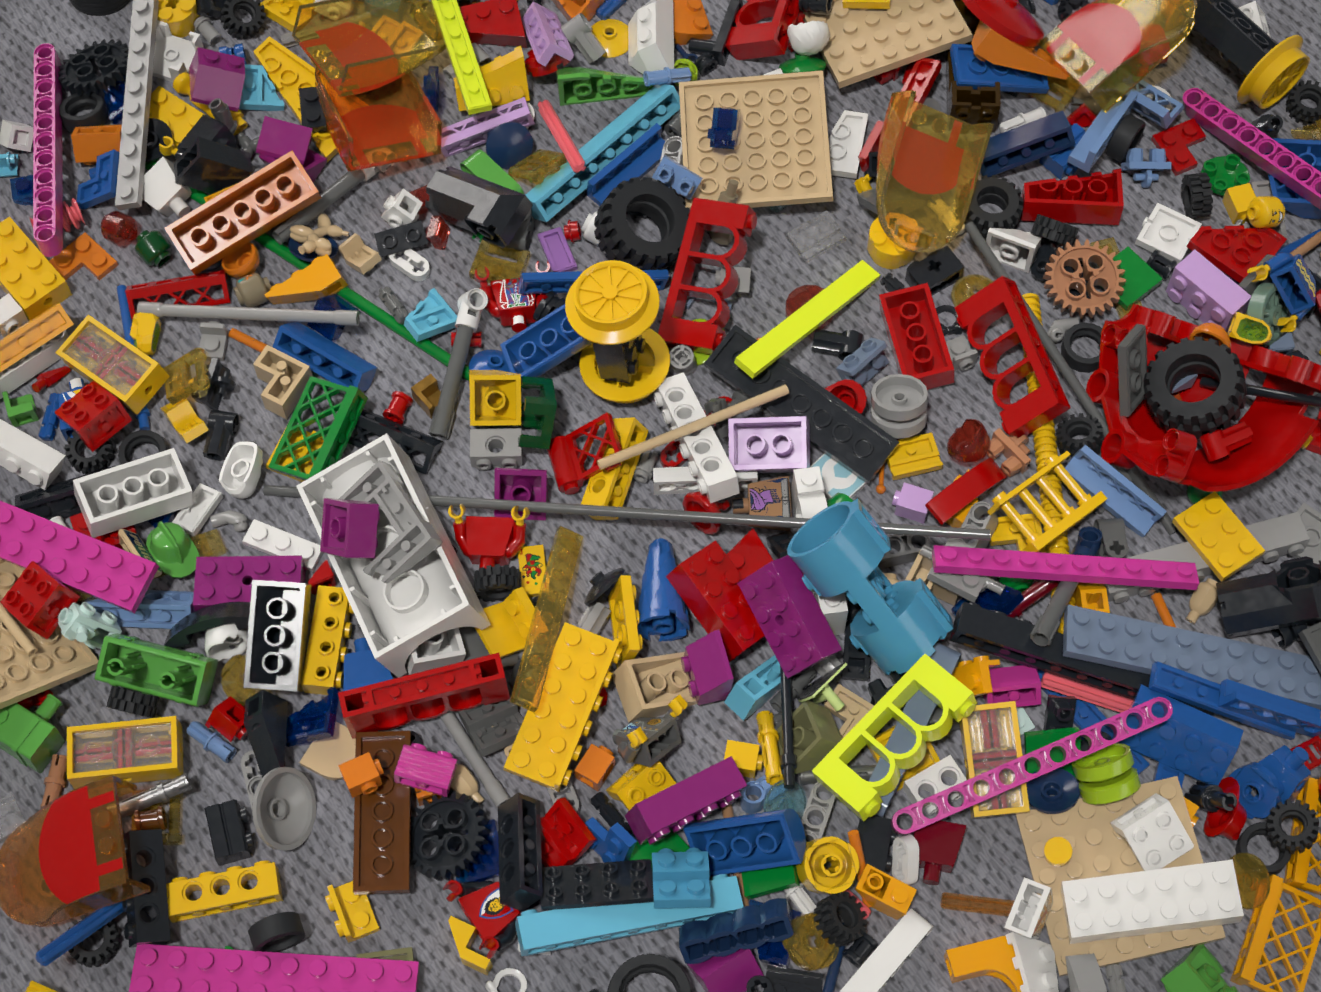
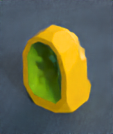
(1249, 329)
(145, 332)

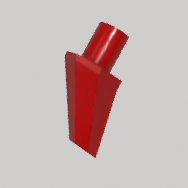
(50, 377)

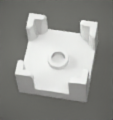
(173, 53)

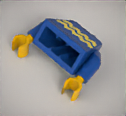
(1293, 283)

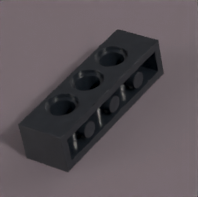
(520, 852)
(156, 931)

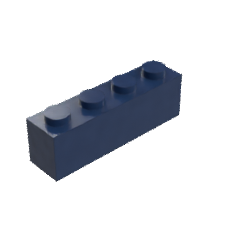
(1027, 143)

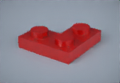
(1176, 144)

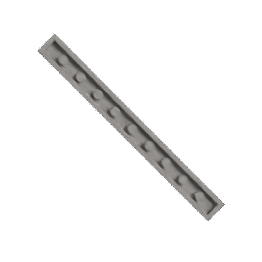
(136, 104)

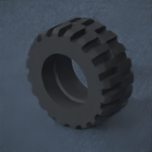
(657, 203)
(1192, 358)

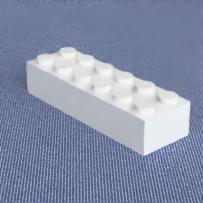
(1151, 901)

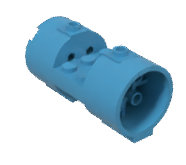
(842, 554)

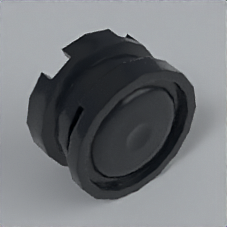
(548, 305)

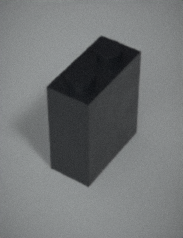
(211, 166)

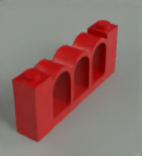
(762, 39)
(714, 217)
(976, 316)
(424, 695)

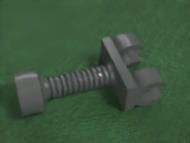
(717, 404)

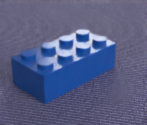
(1187, 740)

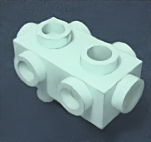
(87, 625)

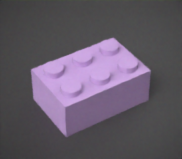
(1206, 291)
(769, 444)

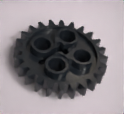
(78, 72)
(446, 858)

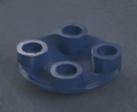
(509, 144)

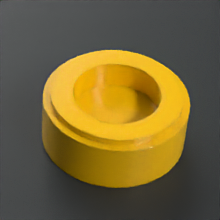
(1057, 851)

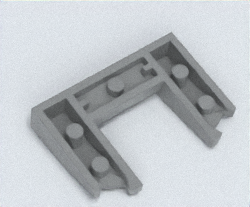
(416, 535)

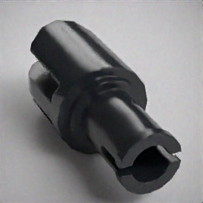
(1269, 124)
(1210, 797)

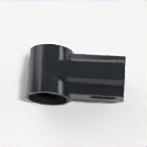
(837, 343)
(221, 428)

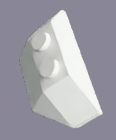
(652, 37)

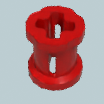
(398, 407)

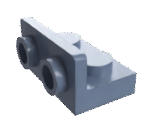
(864, 361)

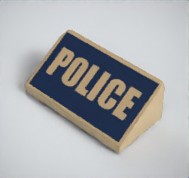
(132, 543)

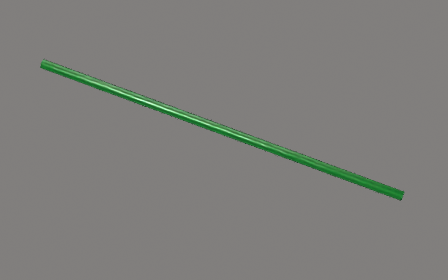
(347, 294)

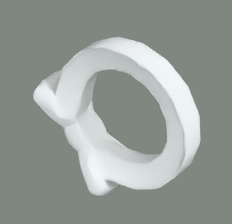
(492, 986)

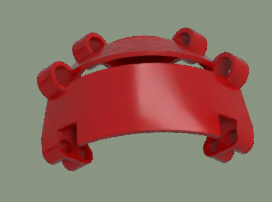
(1171, 455)

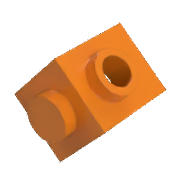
(362, 774)

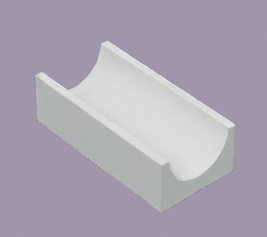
(420, 601)

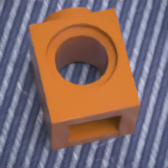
(595, 766)

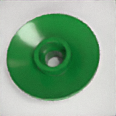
(802, 64)

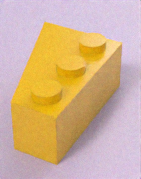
(503, 78)

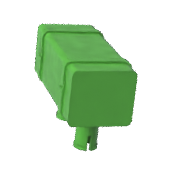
(156, 669)
(29, 734)

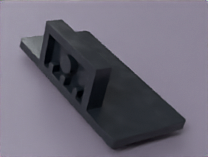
(597, 884)

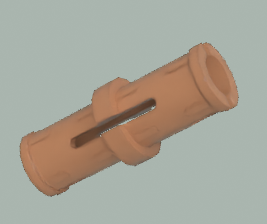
(55, 779)

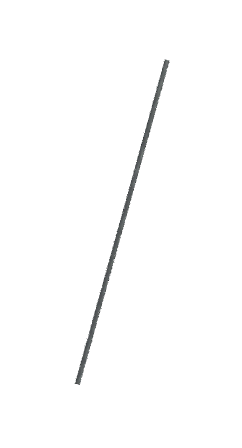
(661, 514)

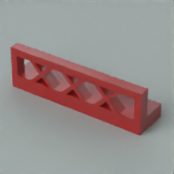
(922, 78)
(180, 284)

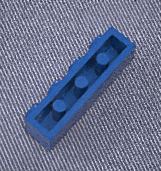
(324, 356)

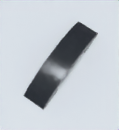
(208, 618)
(857, 660)

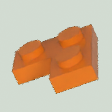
(85, 253)

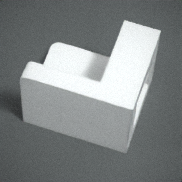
(16, 135)

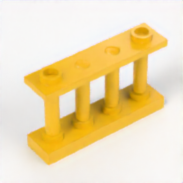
(1068, 514)

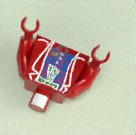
(507, 302)

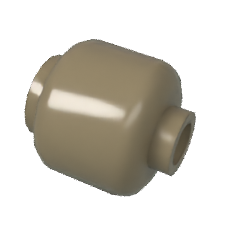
(251, 290)

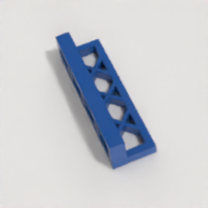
(631, 163)
(1270, 708)

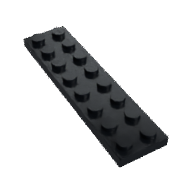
(833, 424)

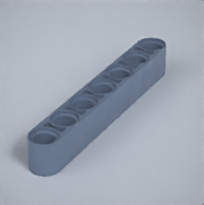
(921, 711)

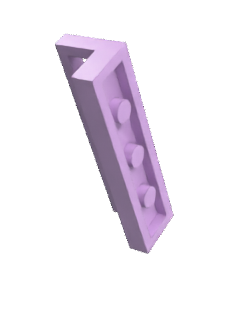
(545, 34)
(477, 134)

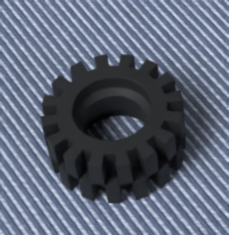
(238, 27)
(1300, 111)
(1197, 195)
(1054, 230)
(1079, 426)
(91, 464)
(496, 582)
(132, 702)
(1286, 841)
(830, 924)
(101, 954)

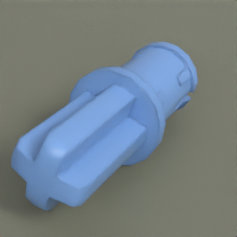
(666, 76)
(211, 741)

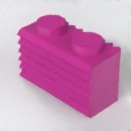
(425, 769)

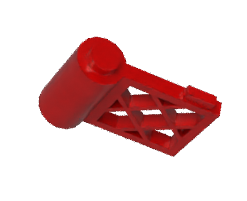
(568, 462)

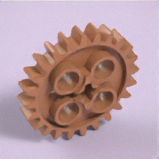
(1062, 281)

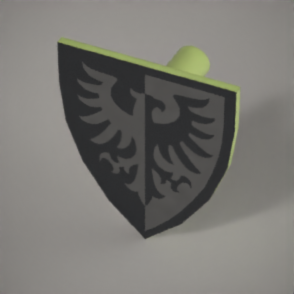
(821, 691)

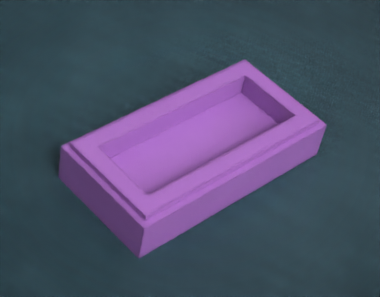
(557, 250)

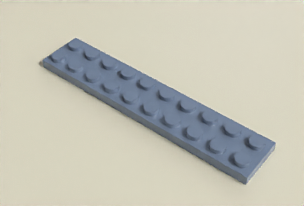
(1140, 643)

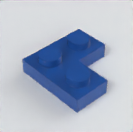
(103, 185)
(611, 844)

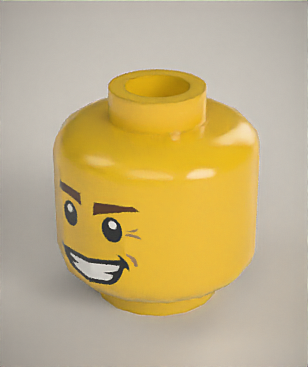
(1265, 212)

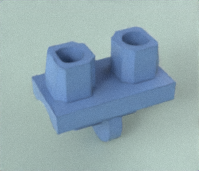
(1135, 162)
(678, 177)

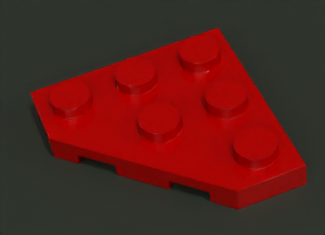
(1236, 247)

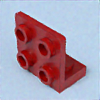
(94, 415)
(38, 600)

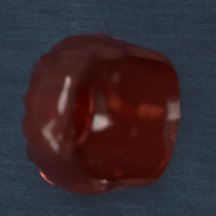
(969, 442)

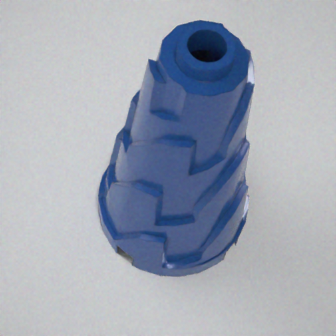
(660, 605)

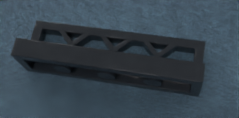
(402, 434)
(52, 502)

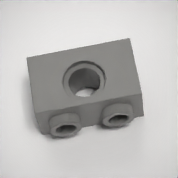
(485, 440)

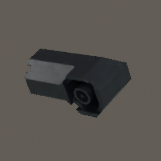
(477, 205)
(1272, 598)

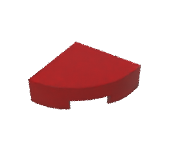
(1082, 116)

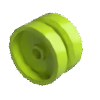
(1107, 775)

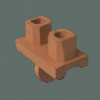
(1013, 449)

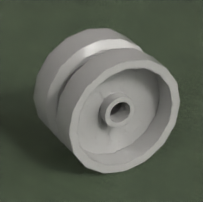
(899, 405)

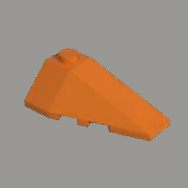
(1001, 51)

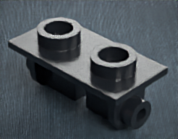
(400, 238)

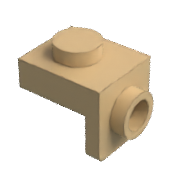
(359, 255)

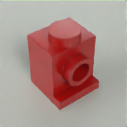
(228, 719)

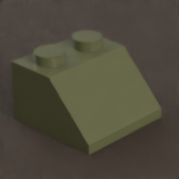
(813, 735)

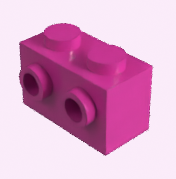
(1015, 684)

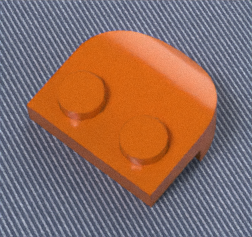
(690, 21)

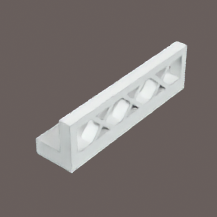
(680, 481)

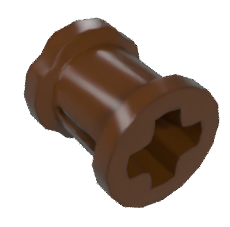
(151, 819)

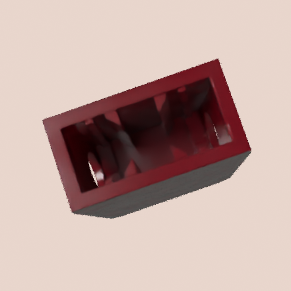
(938, 848)

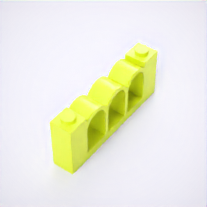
(864, 796)

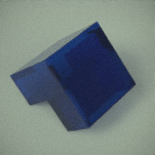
(330, 303)

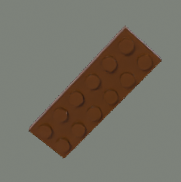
(382, 820)

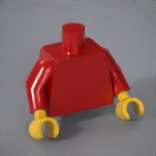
(490, 538)

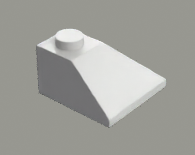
(1014, 247)

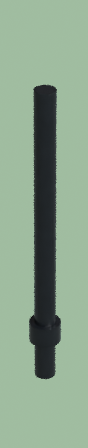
(1269, 393)
(788, 759)

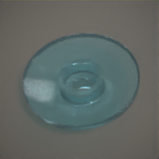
(781, 798)

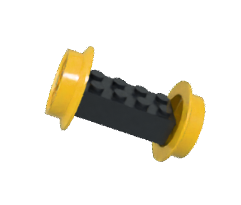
(1268, 66)
(614, 310)

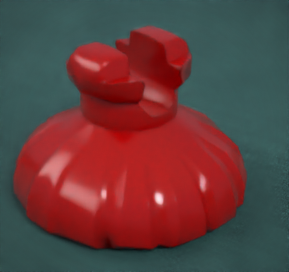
(697, 502)

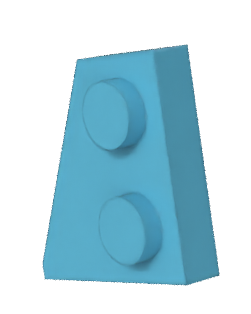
(259, 91)
(430, 317)

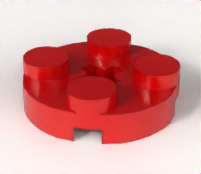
(538, 69)

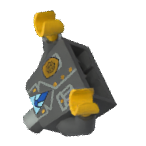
(650, 737)

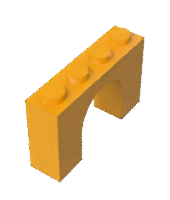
(984, 958)

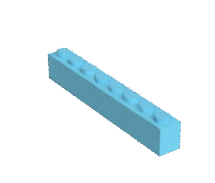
(565, 185)
(580, 926)

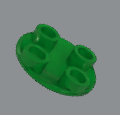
(1225, 173)

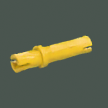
(768, 738)

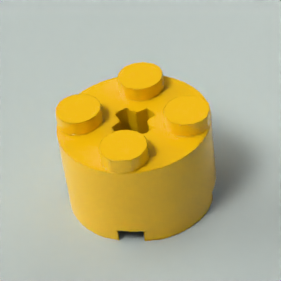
(178, 15)
(884, 251)
(837, 877)

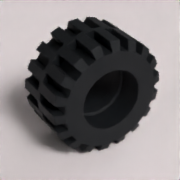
(995, 192)

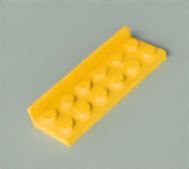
(570, 694)

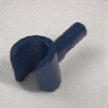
(691, 56)

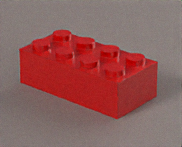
(917, 335)
(712, 593)

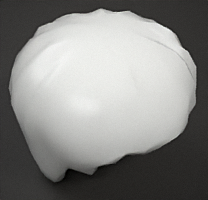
(808, 37)
(219, 638)

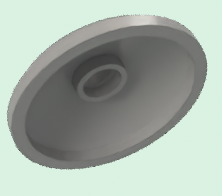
(284, 808)

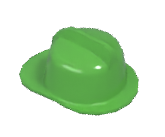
(172, 549)

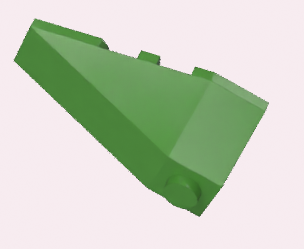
(590, 85)
(1196, 973)

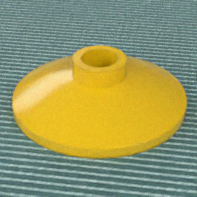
(613, 44)

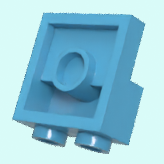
(681, 879)

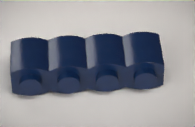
(729, 932)

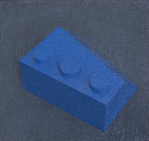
(1311, 153)

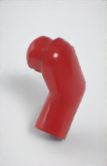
(35, 700)

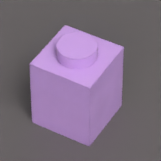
(911, 502)

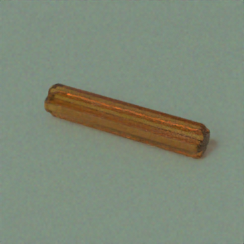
(976, 904)

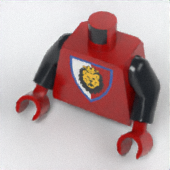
(483, 909)

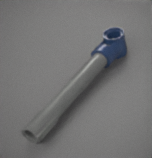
(1048, 623)

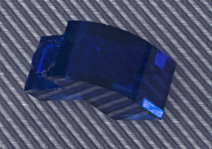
(724, 128)

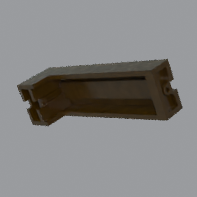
(963, 101)

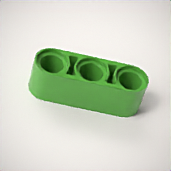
(483, 166)

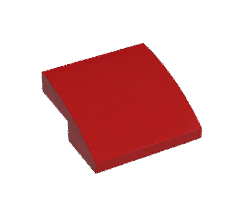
(563, 835)

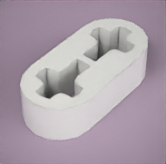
(406, 266)
(905, 859)

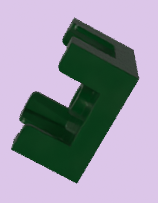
(538, 412)

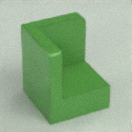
(20, 409)

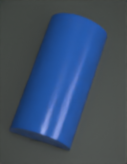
(543, 345)
(749, 841)

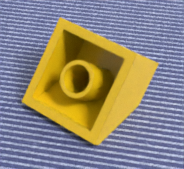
(494, 398)

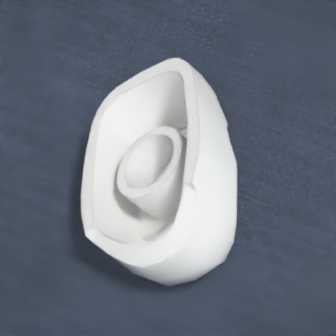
(242, 469)

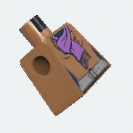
(766, 499)

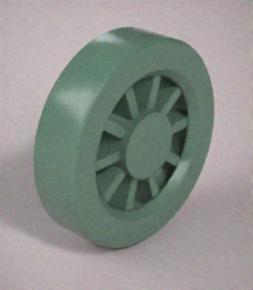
(1268, 306)

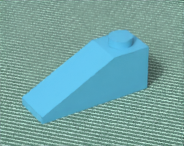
(755, 689)

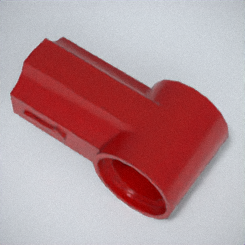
(1223, 441)

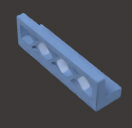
(1154, 109)
(1100, 133)
(1123, 497)
(153, 610)

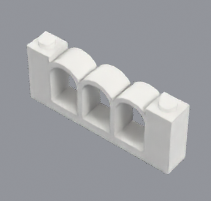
(807, 501)

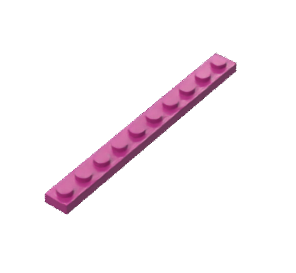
(1064, 567)

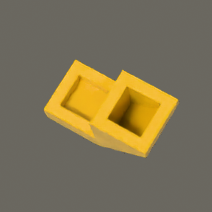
(184, 420)
(464, 936)

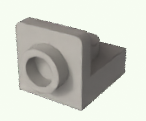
(213, 339)
(961, 353)

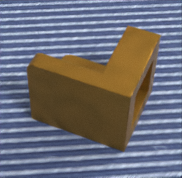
(426, 394)

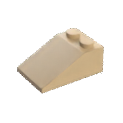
(650, 684)

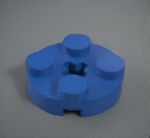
(1267, 785)

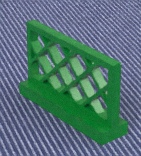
(337, 433)

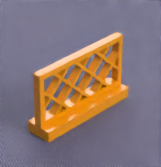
(33, 335)
(1298, 866)
(1257, 933)

